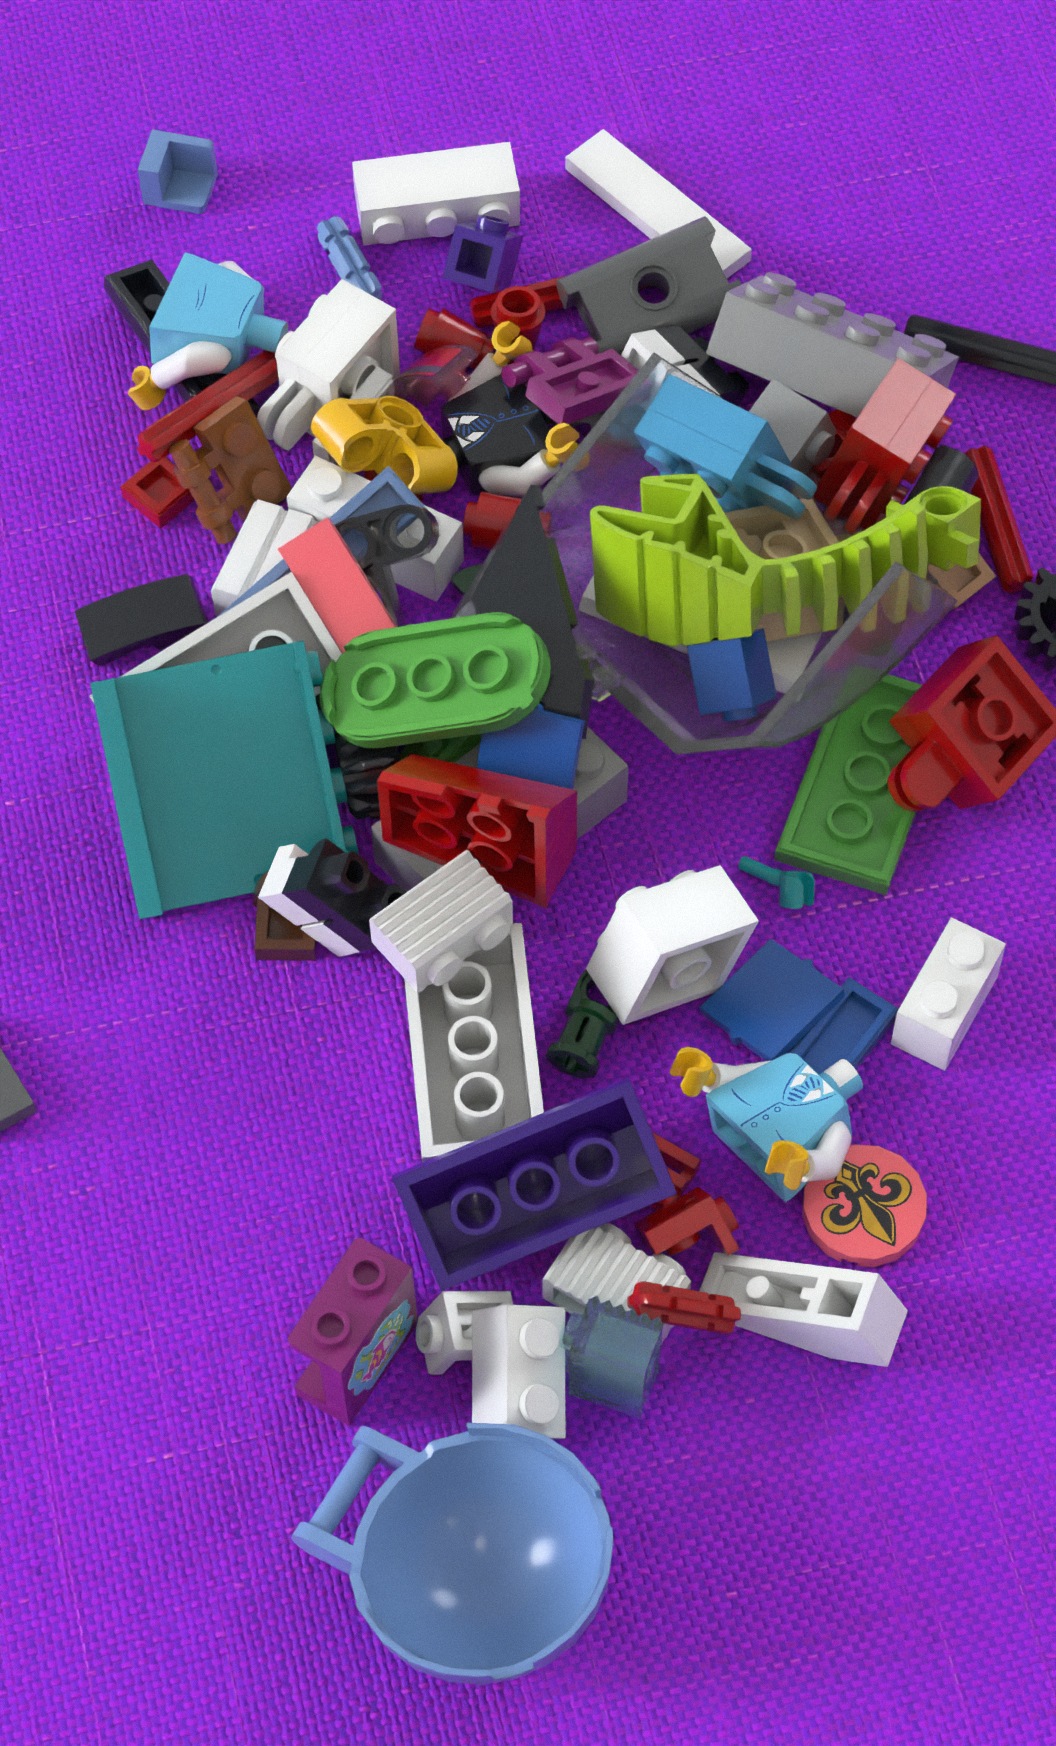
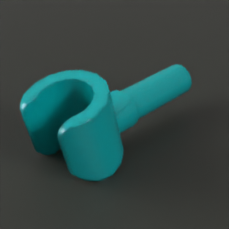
(795, 887)

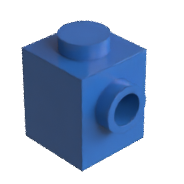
(732, 675)

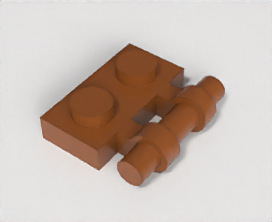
(243, 461)

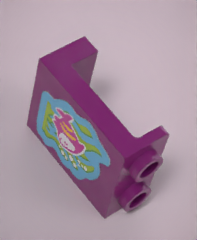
(354, 1329)

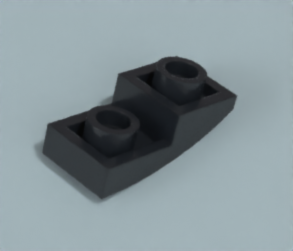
(139, 616)

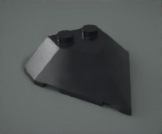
(528, 582)

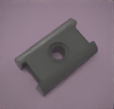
(674, 262)

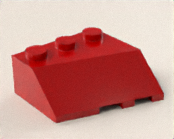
(508, 823)

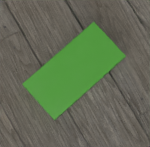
(843, 811)

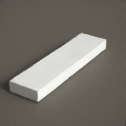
(646, 196)

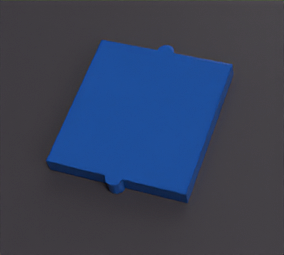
(537, 748)
(772, 1001)

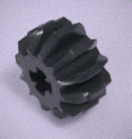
(360, 774)

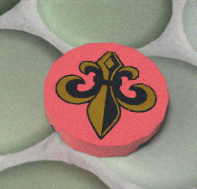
(868, 1209)

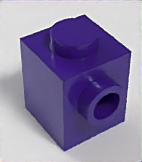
(483, 254)

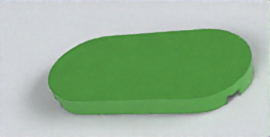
(435, 680)

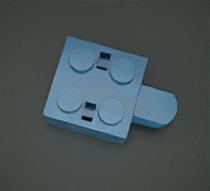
(725, 445)

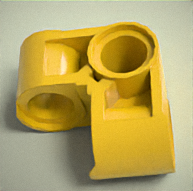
(385, 434)

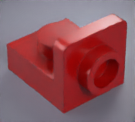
(678, 1223)

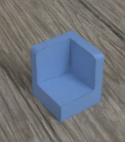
(177, 172)

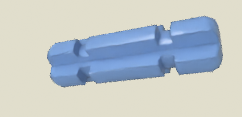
(347, 256)

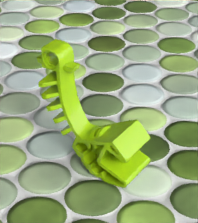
(692, 579)

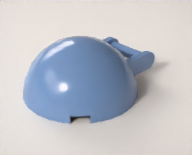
(472, 1551)

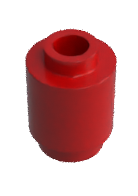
(488, 518)

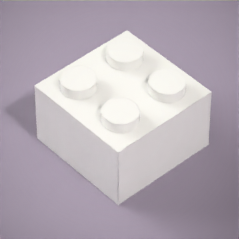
(671, 943)

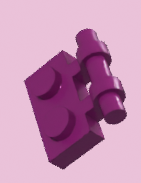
(571, 378)

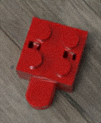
(885, 447)
(970, 730)

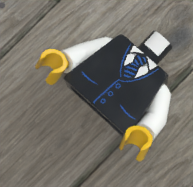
(498, 431)

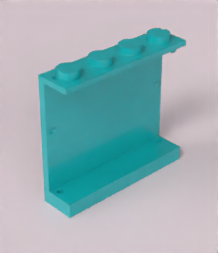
(218, 772)

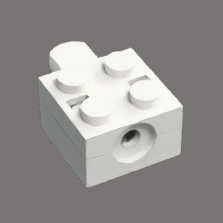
(329, 359)

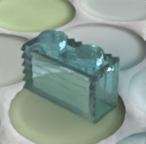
(612, 1356)

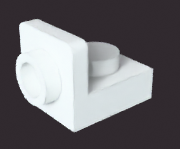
(446, 1326)

